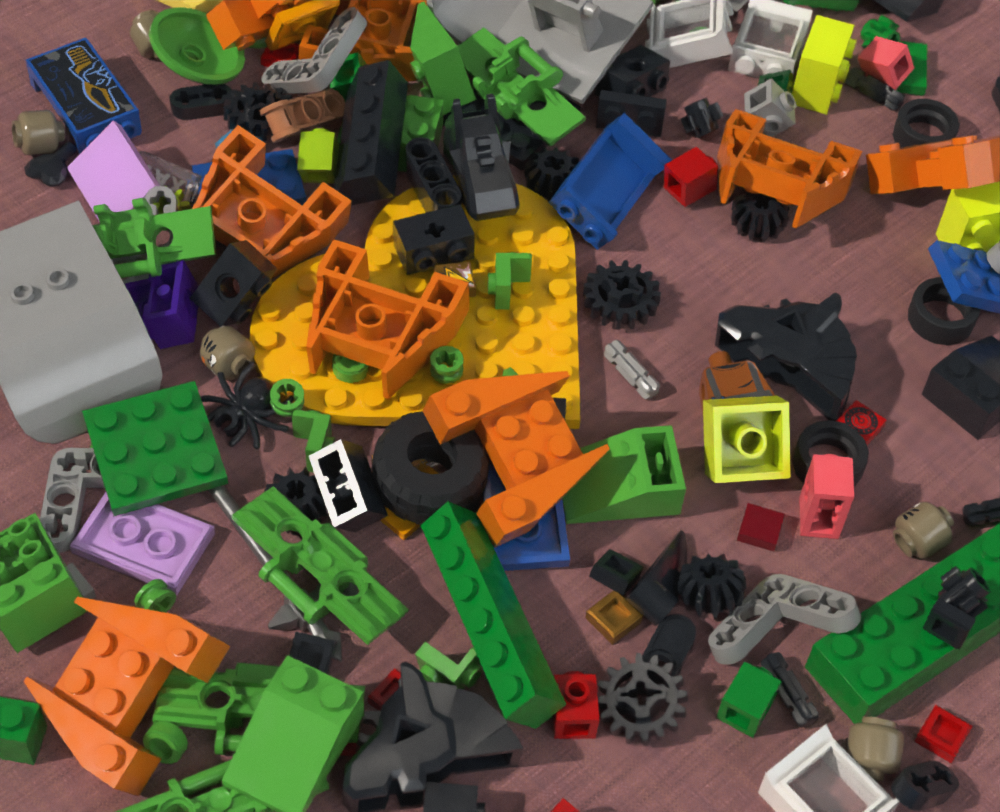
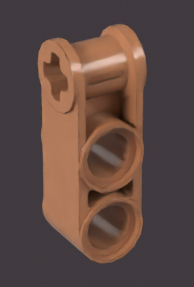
(303, 113)

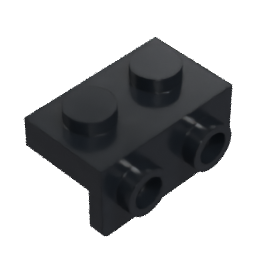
(644, 111)

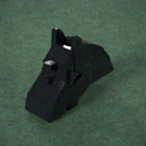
(480, 161)
(795, 347)
(423, 738)

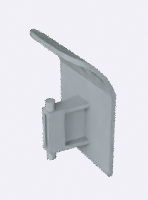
(568, 34)
(67, 326)

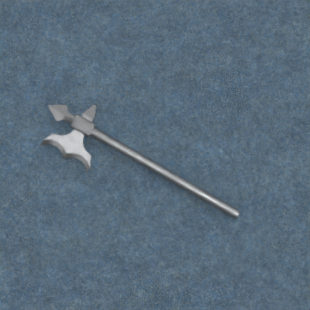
(288, 615)

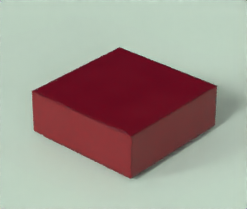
(760, 527)

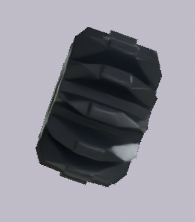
(548, 171)
(759, 215)
(302, 492)
(711, 585)

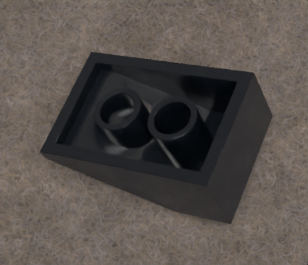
(968, 386)

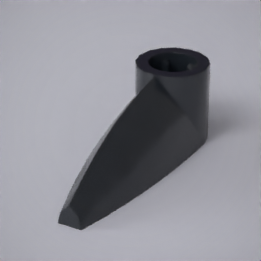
(658, 588)

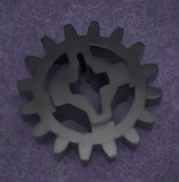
(244, 106)
(621, 294)
(626, 698)

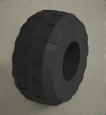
(418, 494)

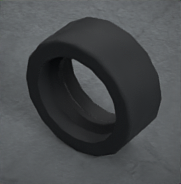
(928, 112)
(933, 328)
(833, 434)

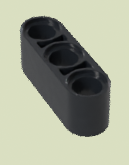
(430, 176)

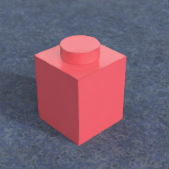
(886, 61)

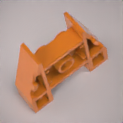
(245, 21)
(383, 38)
(946, 163)
(782, 168)
(260, 213)
(377, 322)
(523, 440)
(115, 683)

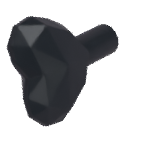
(51, 167)

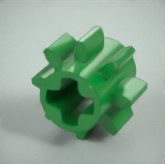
(882, 28)

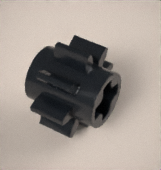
(701, 117)
(965, 590)

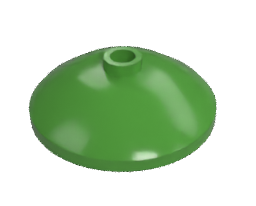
(191, 49)

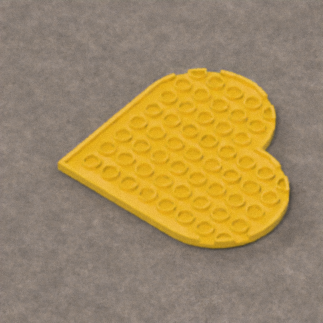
(530, 338)

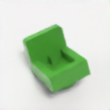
(508, 269)
(315, 428)
(441, 669)

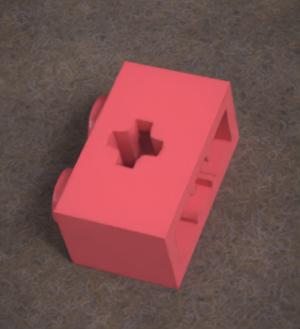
(826, 496)

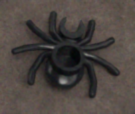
(245, 407)

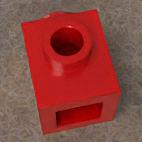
(690, 176)
(581, 714)

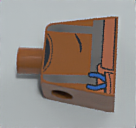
(731, 379)

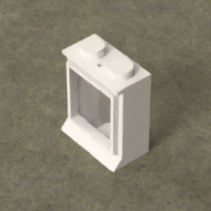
(690, 30)
(769, 38)
(823, 779)

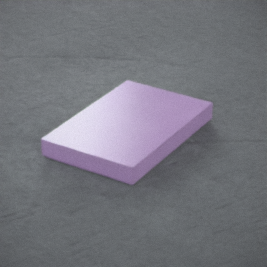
(112, 171)
(144, 542)

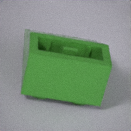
(631, 481)
(34, 585)

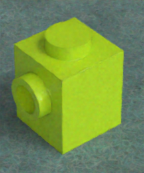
(318, 156)

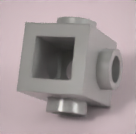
(773, 104)

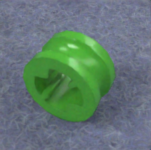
(441, 372)
(283, 386)
(155, 596)

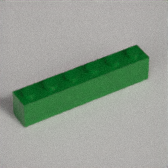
(492, 616)

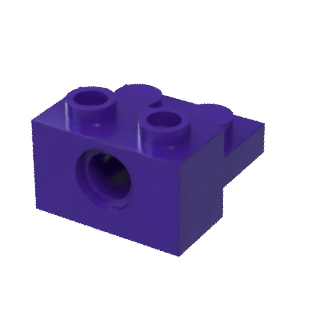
(167, 305)

